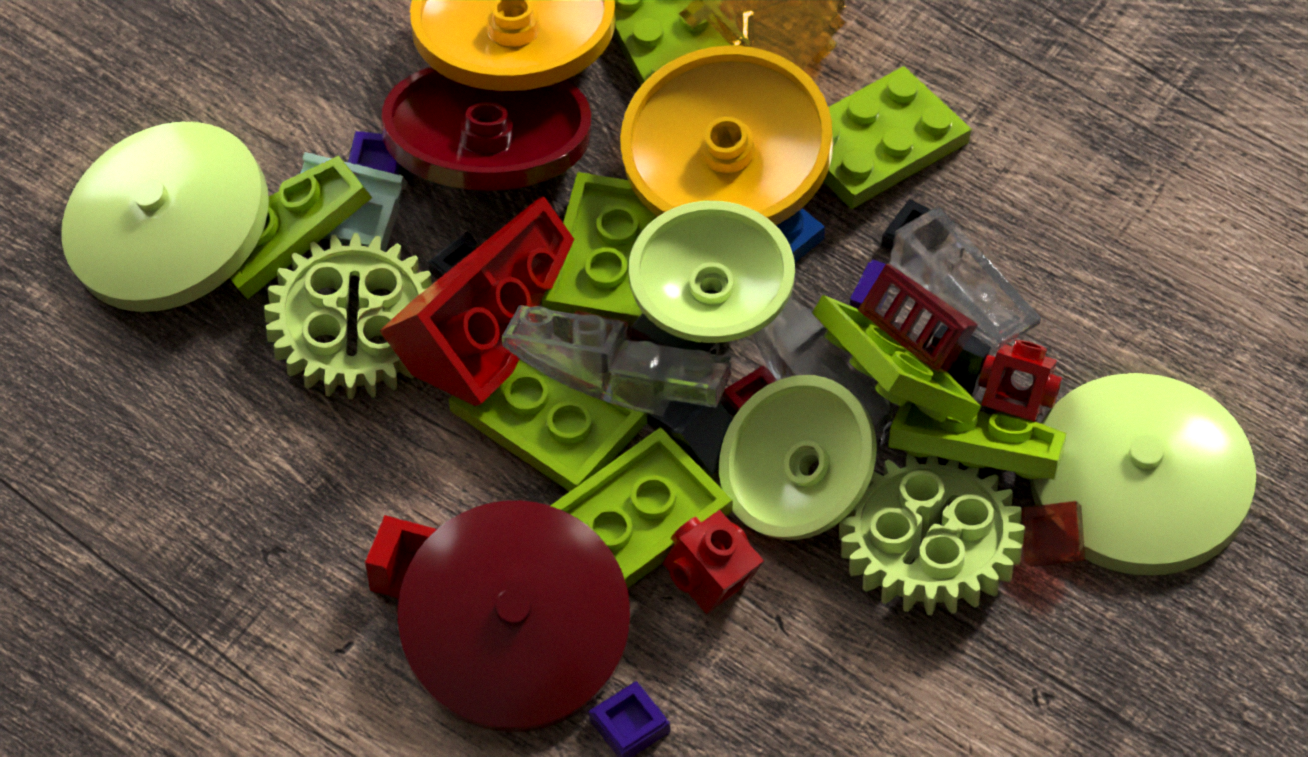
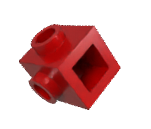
(1003, 392)
(711, 560)

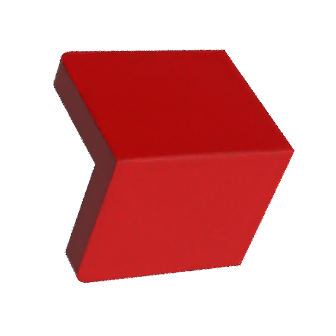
(393, 552)

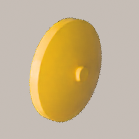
(511, 41)
(728, 130)

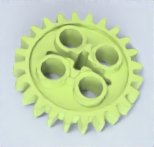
(302, 314)
(956, 559)

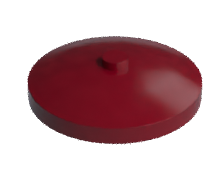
(484, 136)
(514, 616)

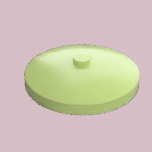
(165, 216)
(1155, 472)

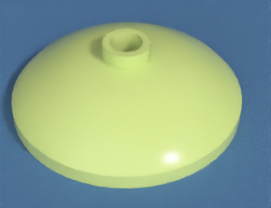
(711, 249)
(777, 441)

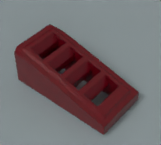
(952, 342)

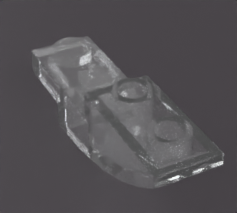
(797, 346)
(599, 362)

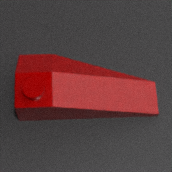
(458, 322)

